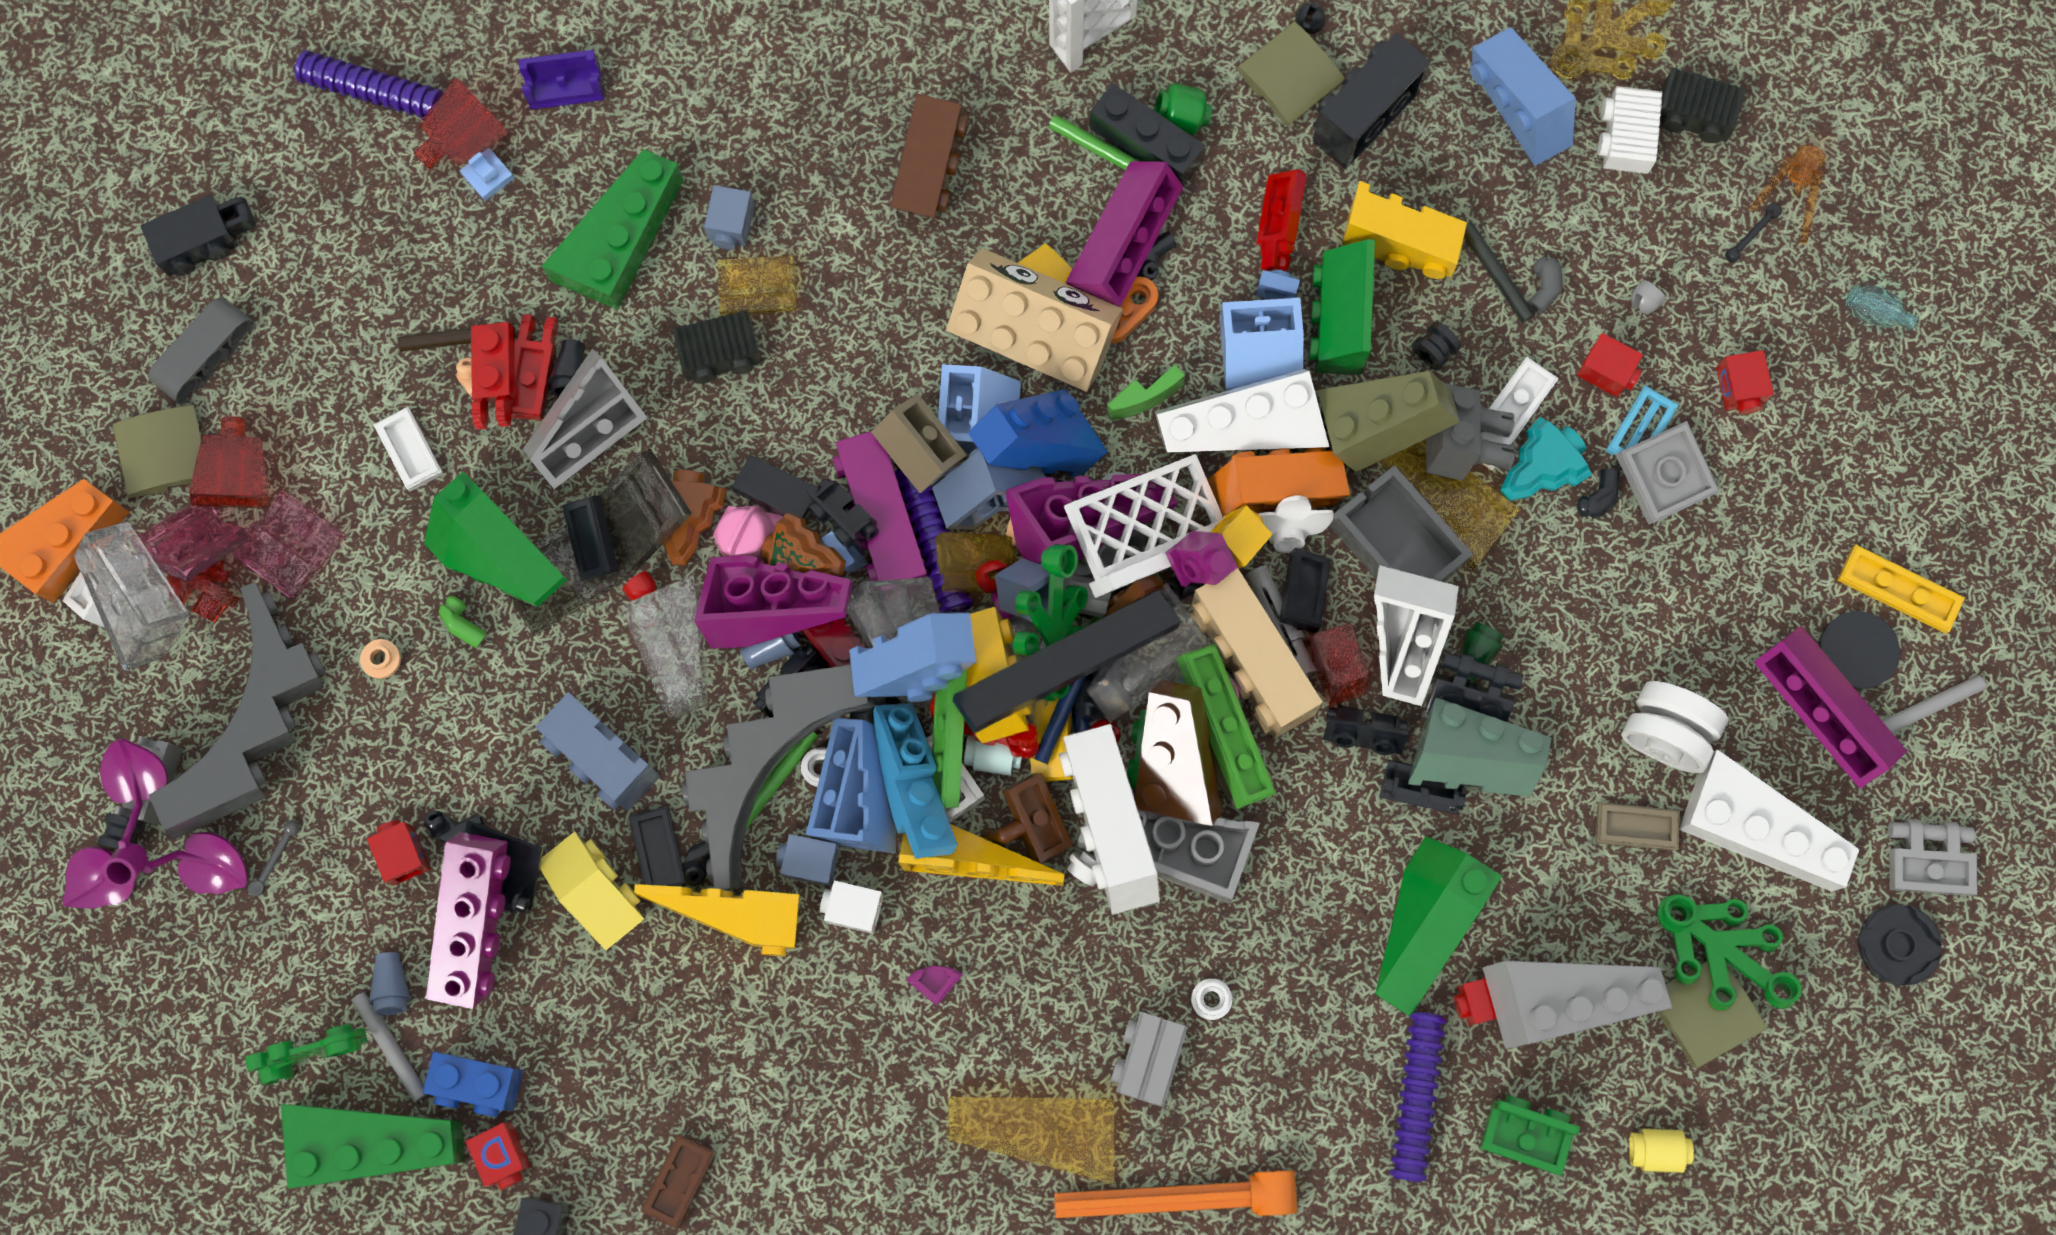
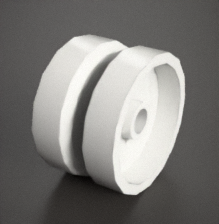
(1675, 726)

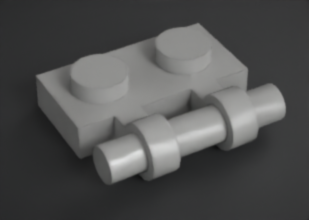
(1932, 871)

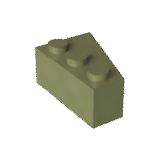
(1385, 416)

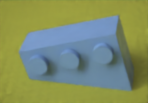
(1525, 94)
(917, 661)
(851, 793)

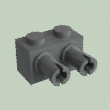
(1462, 446)

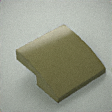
(1291, 73)
(158, 449)
(1701, 1028)

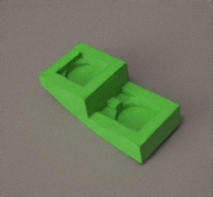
(1137, 399)

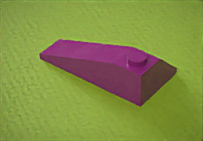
(1041, 519)
(758, 602)

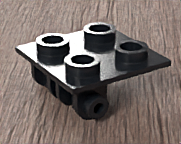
(524, 868)

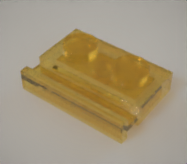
(757, 285)
(963, 553)

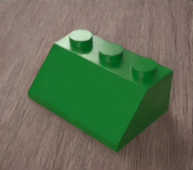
(1343, 309)

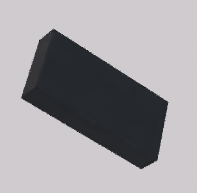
(773, 488)
(590, 538)
(1305, 590)
(657, 848)

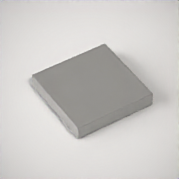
(1667, 472)

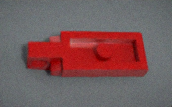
(1280, 218)

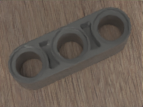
(199, 349)

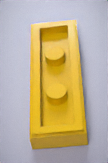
(1901, 589)

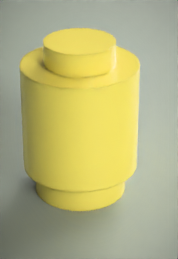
(1660, 1150)

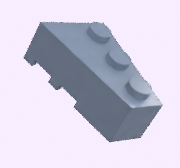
(596, 753)

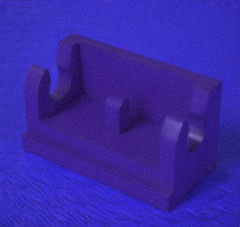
(561, 79)

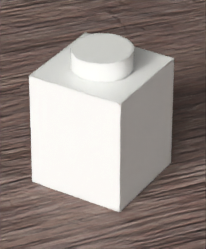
(852, 906)

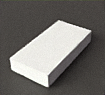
(408, 449)

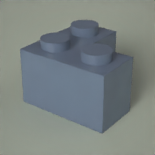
(978, 491)

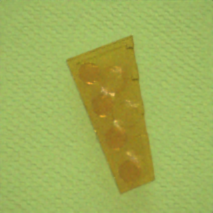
(1466, 505)
(1045, 1131)

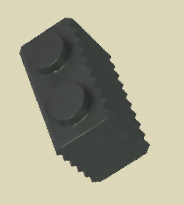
(1700, 105)
(717, 347)

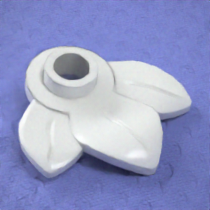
(1294, 522)

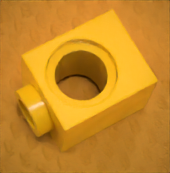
(1243, 533)

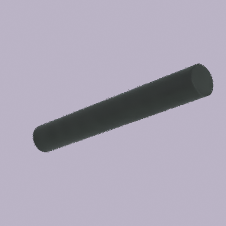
(1498, 273)

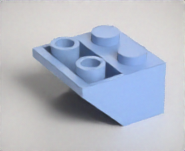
(1260, 340)
(968, 396)

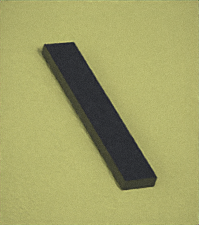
(1065, 661)

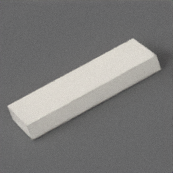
(1522, 397)

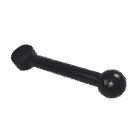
(1772, 211)

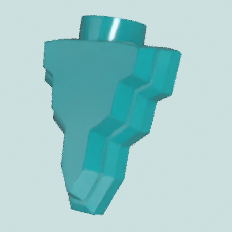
(1546, 461)

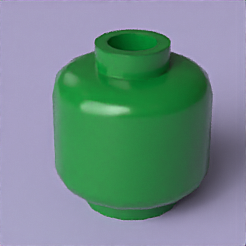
(1184, 107)

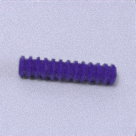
(364, 84)
(928, 525)
(1418, 1096)

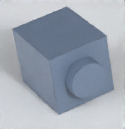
(729, 217)
(1018, 577)
(808, 860)

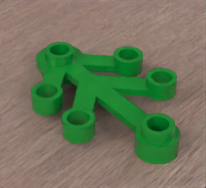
(1055, 625)
(1722, 948)
(280, 1057)

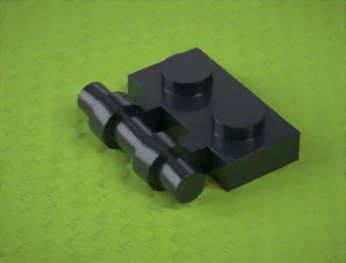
(1471, 696)

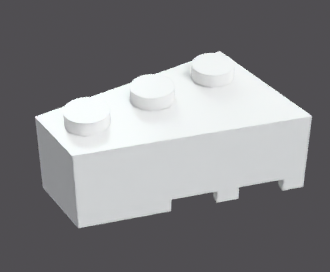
(1412, 630)

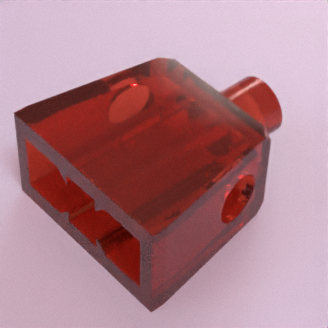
(457, 127)
(230, 469)
(1338, 663)

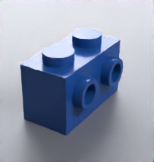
(473, 1082)

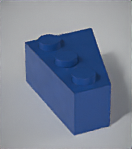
(1039, 433)

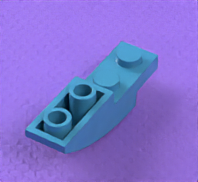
(908, 781)

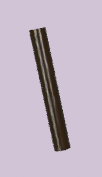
(436, 339)

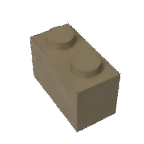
(918, 443)

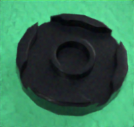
(1861, 648)
(1884, 945)

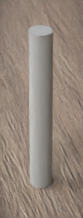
(1935, 703)
(389, 1047)

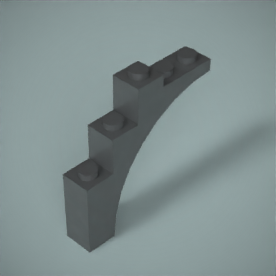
(224, 776)
(728, 792)

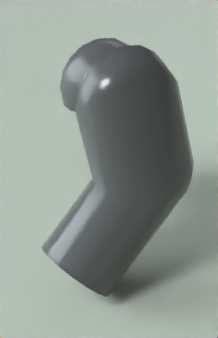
(1551, 284)

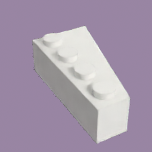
(1255, 416)
(1111, 819)
(1761, 824)

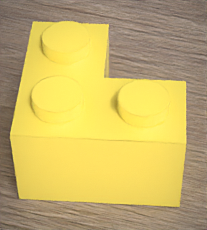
(588, 889)

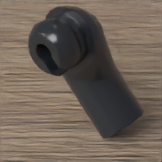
(444, 828)

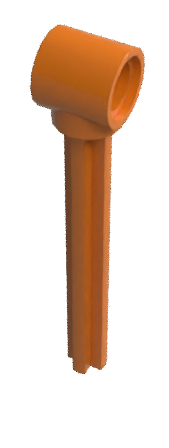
(1264, 1192)

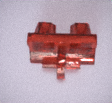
(213, 598)

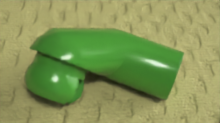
(457, 625)

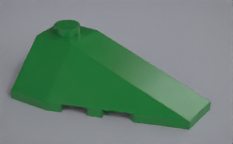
(482, 542)
(1433, 912)

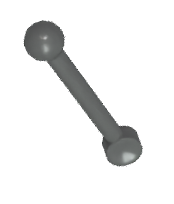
(257, 886)

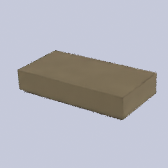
(1637, 826)

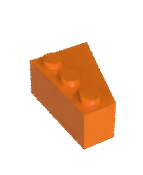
(1270, 478)
(43, 544)

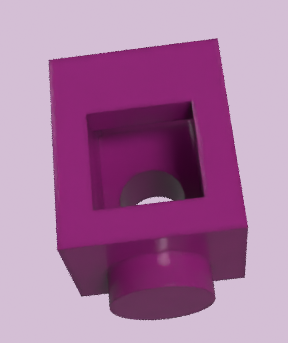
(1201, 558)

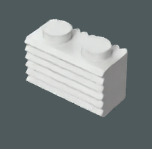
(1631, 129)

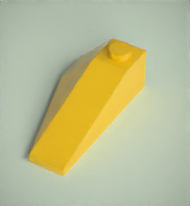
(980, 859)
(753, 918)

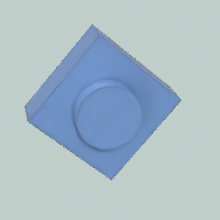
(1277, 285)

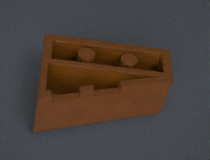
(930, 157)

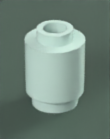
(990, 759)

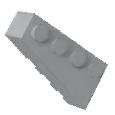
(1198, 854)
(1563, 998)

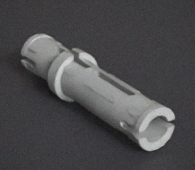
(1261, 581)

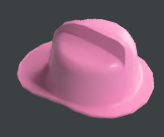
(744, 530)

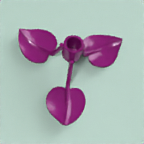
(103, 878)

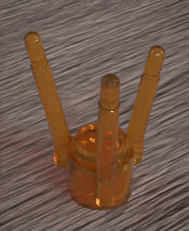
(1804, 170)

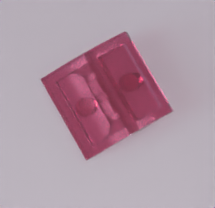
(191, 541)
(280, 560)

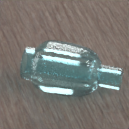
(1879, 307)

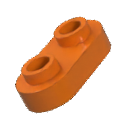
(1133, 313)

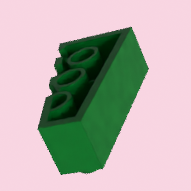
(615, 235)
(351, 1144)

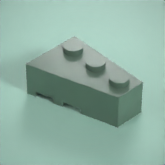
(1478, 751)

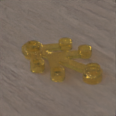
(1607, 36)

